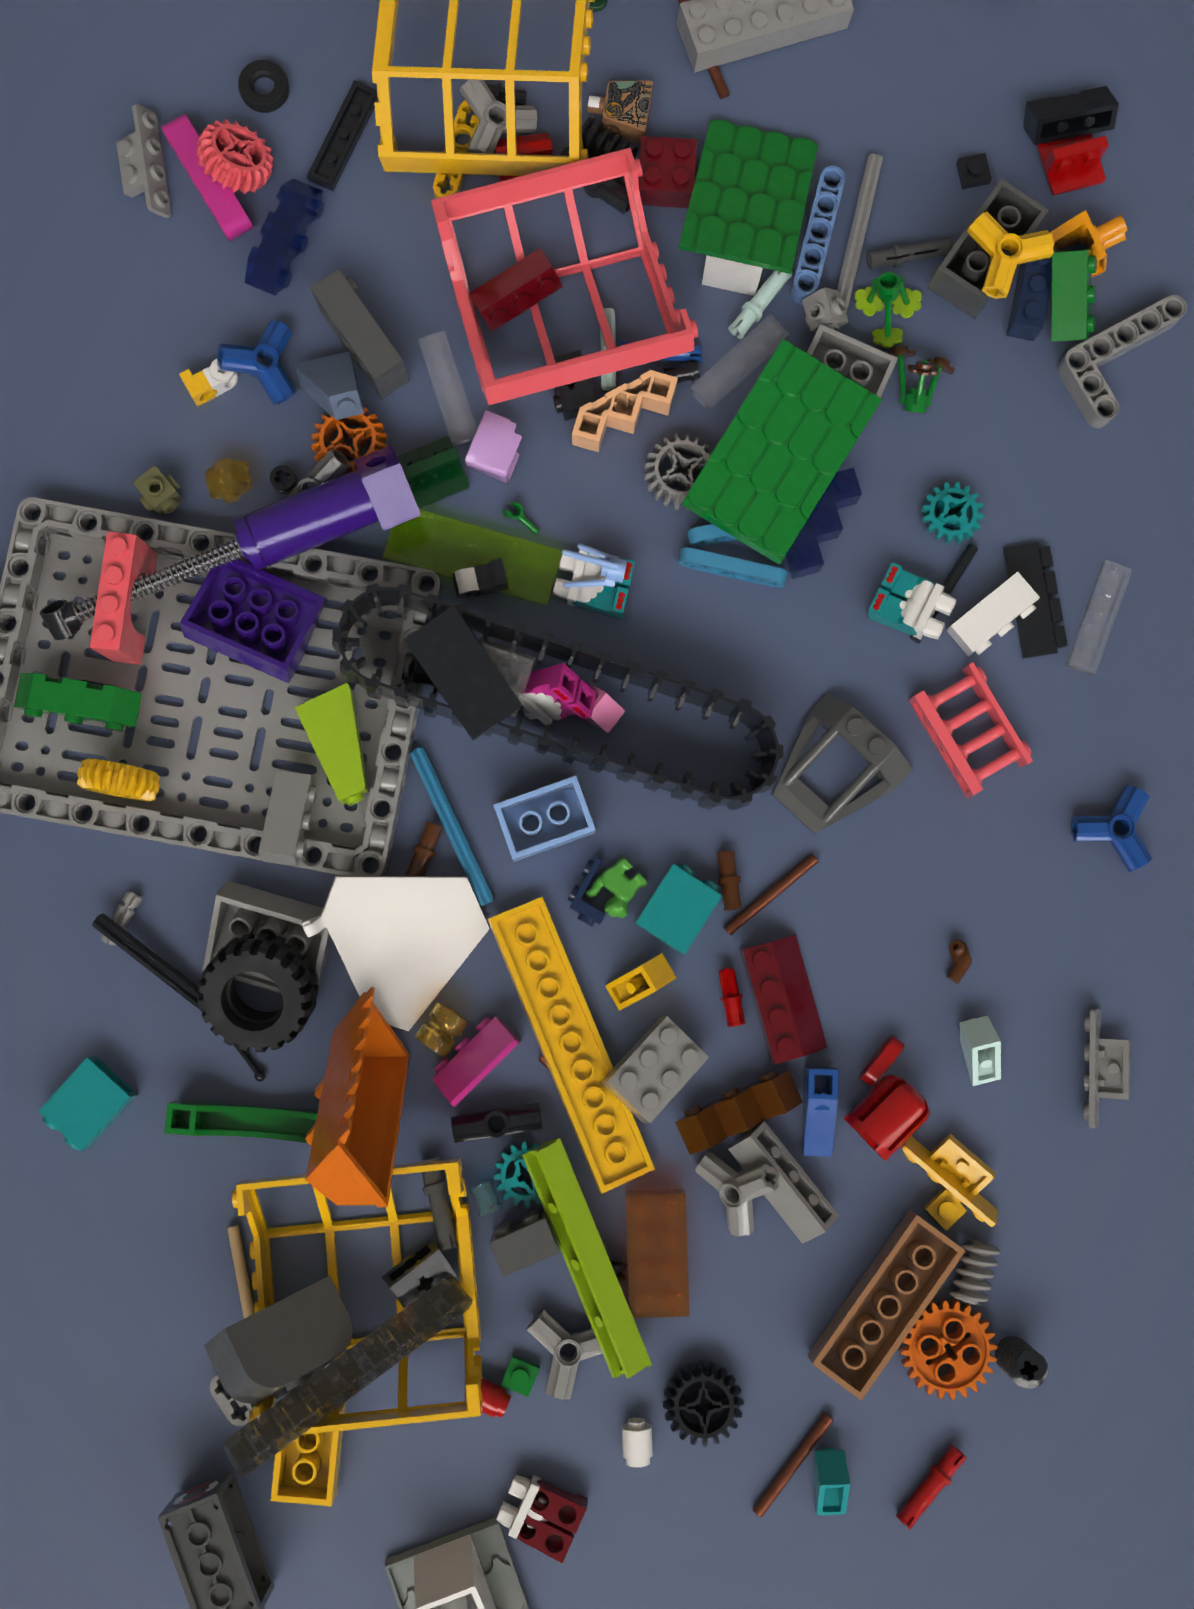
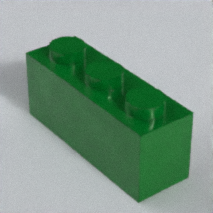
(1073, 295)

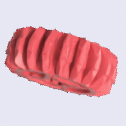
(234, 156)

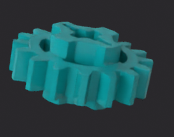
(945, 504)
(513, 1180)

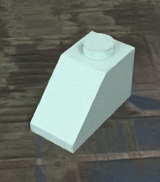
(981, 1050)

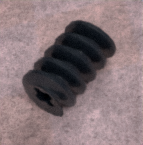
(601, 143)
(1021, 1362)

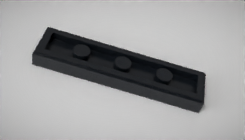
(343, 136)

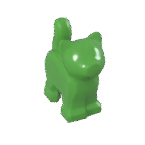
(618, 884)

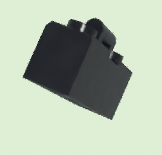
(1070, 115)

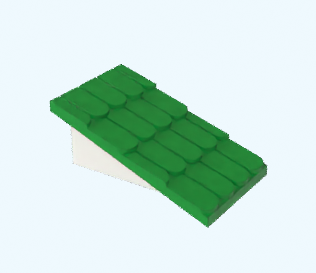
(747, 204)
(781, 451)

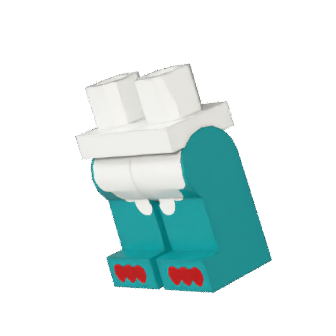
(598, 599)
(909, 604)

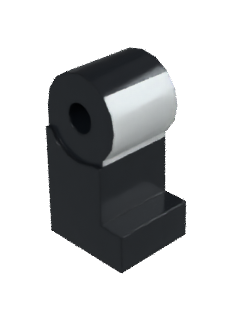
(480, 579)

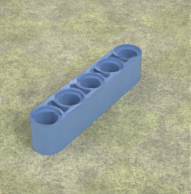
(820, 223)

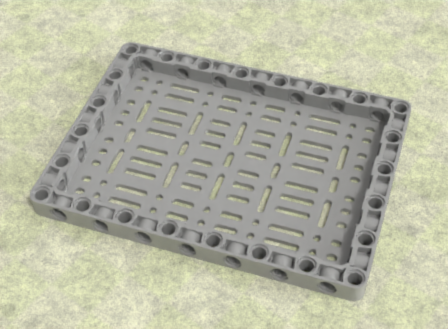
(229, 830)

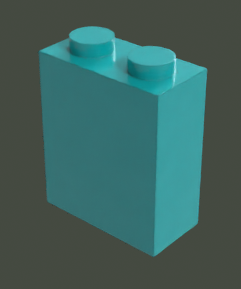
(679, 908)
(87, 1103)

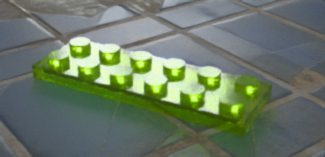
(453, 545)

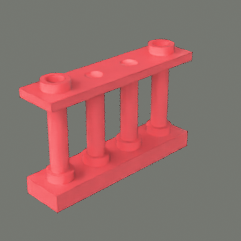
(956, 754)

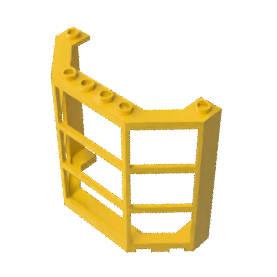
(477, 163)
(248, 1204)

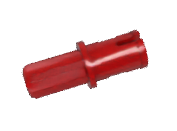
(731, 997)

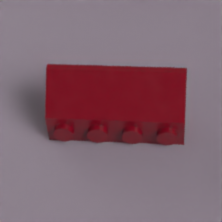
(783, 999)

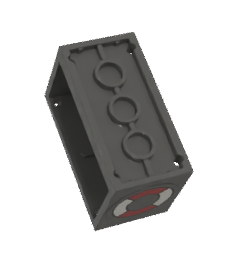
(216, 1547)

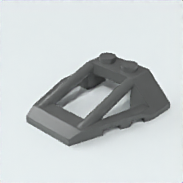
(847, 722)

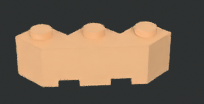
(622, 408)

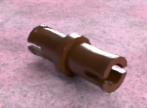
(424, 849)
(729, 880)

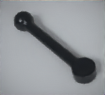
(259, 1074)

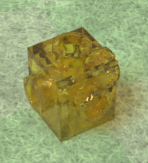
(228, 480)

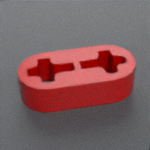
(881, 1061)

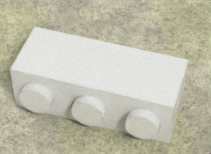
(994, 615)

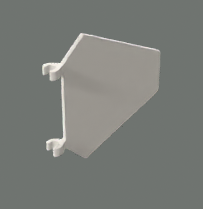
(401, 936)

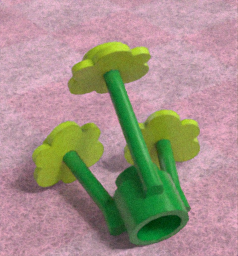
(890, 290)

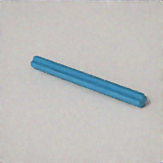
(452, 826)

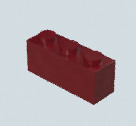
(515, 290)

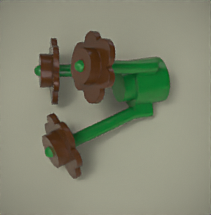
(918, 399)

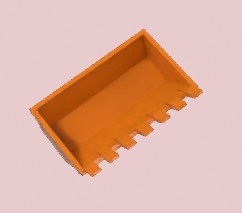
(359, 1109)

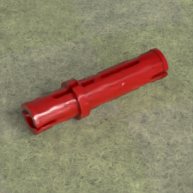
(931, 1486)

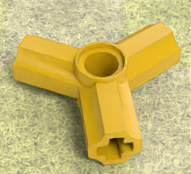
(1024, 249)

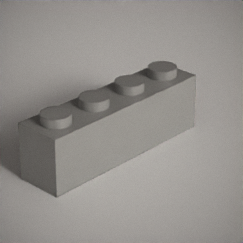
(797, 1196)

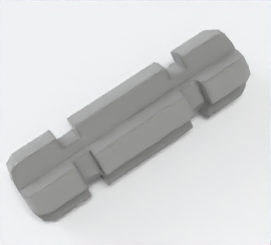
(124, 912)

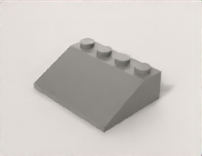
(250, 910)

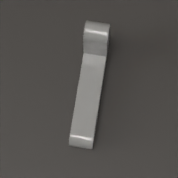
(1111, 348)

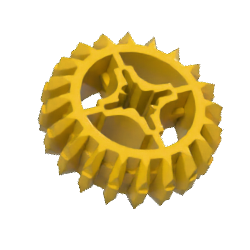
(118, 779)

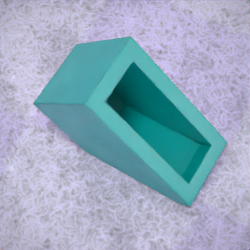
(830, 1482)

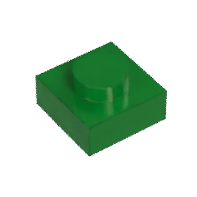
(520, 1375)

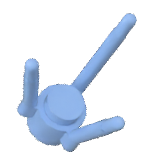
(612, 567)

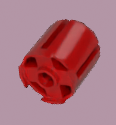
(889, 1115)

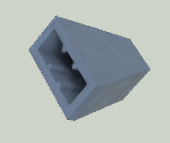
(332, 384)

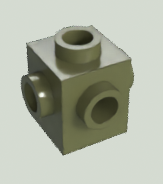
(158, 491)

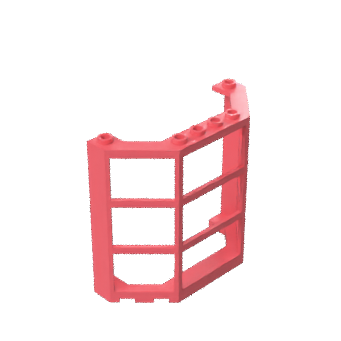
(560, 179)

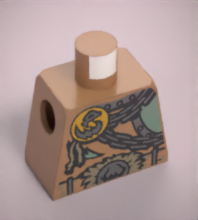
(624, 108)

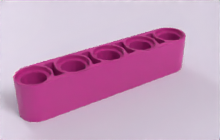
(220, 201)

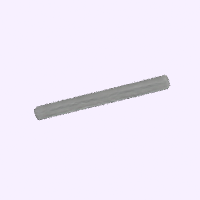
(859, 226)

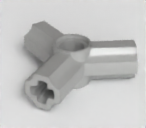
(485, 104)
(738, 1190)
(562, 1368)

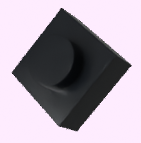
(973, 171)

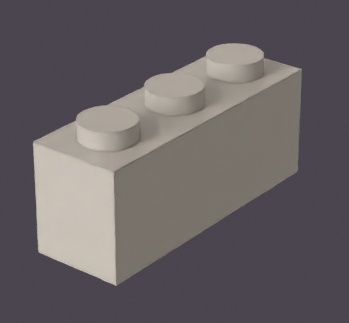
(287, 818)

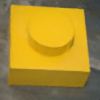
(944, 1209)

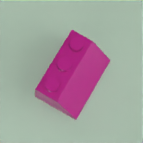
(474, 1059)

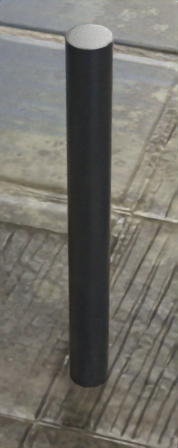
(955, 575)

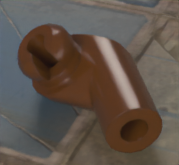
(961, 960)

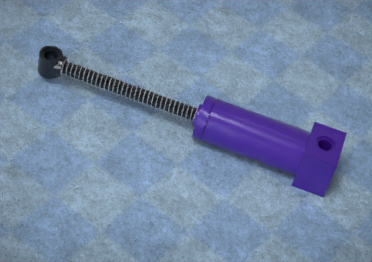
(279, 531)

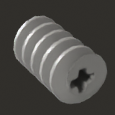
(975, 1272)

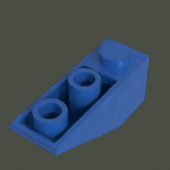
(819, 1110)

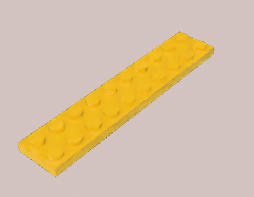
(570, 1044)

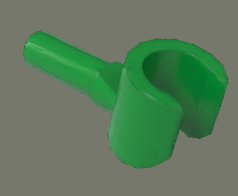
(520, 516)

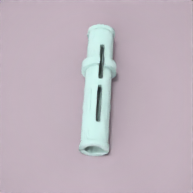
(753, 310)

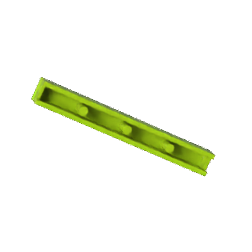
(586, 1259)

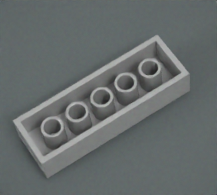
(737, 29)

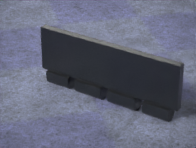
(1036, 630)

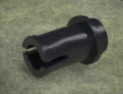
(684, 372)

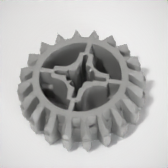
(673, 451)

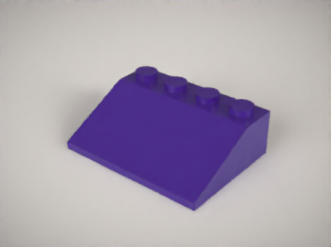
(253, 618)

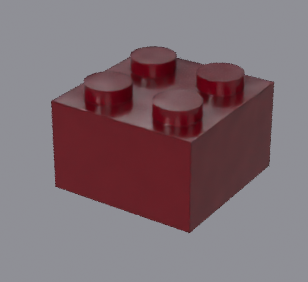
(667, 171)

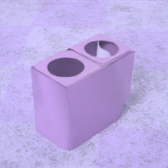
(494, 447)

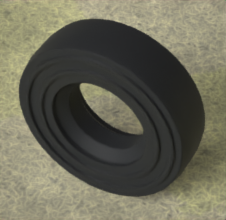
(255, 71)

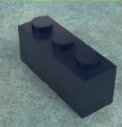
(1030, 299)

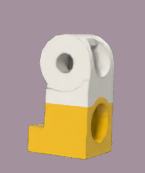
(208, 383)

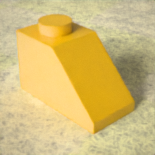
(641, 981)

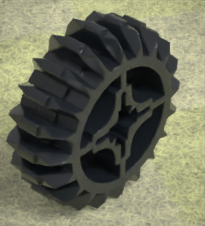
(714, 1403)

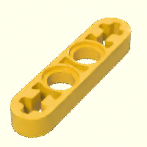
(459, 127)

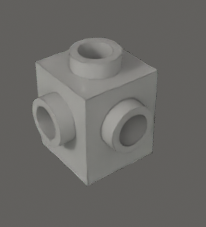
(825, 308)

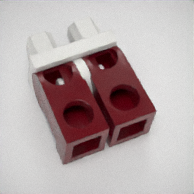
(544, 1517)

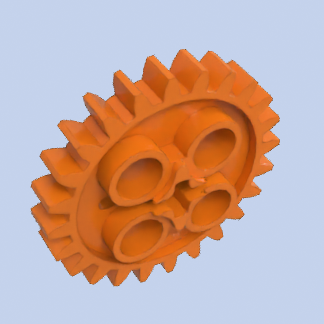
(962, 1372)

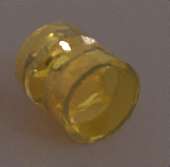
(441, 1029)

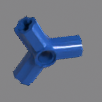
(270, 347)
(1100, 828)

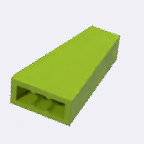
(335, 736)

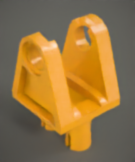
(1096, 238)

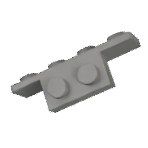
(143, 162)
(1108, 1068)

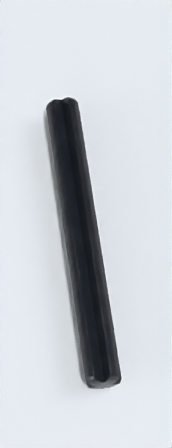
(147, 958)

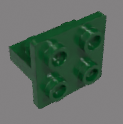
(434, 472)

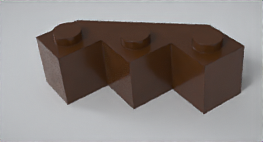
(738, 1111)

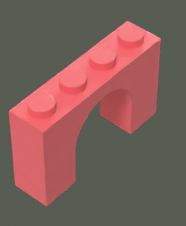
(113, 632)

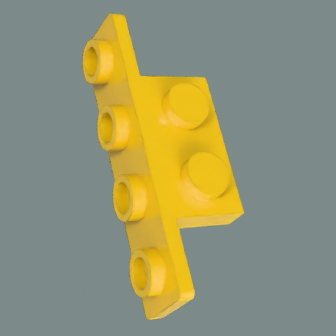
(957, 1171)

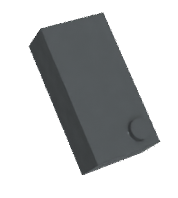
(360, 333)

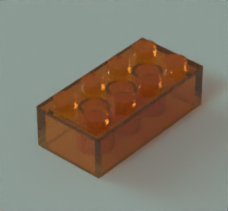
(657, 1253)

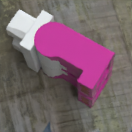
(555, 697)

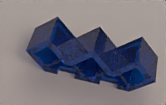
(283, 236)
(823, 524)

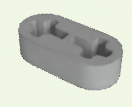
(228, 1405)

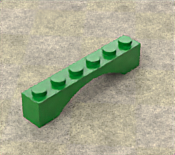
(238, 1120)

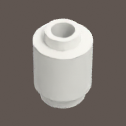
(637, 1442)

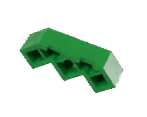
(77, 701)

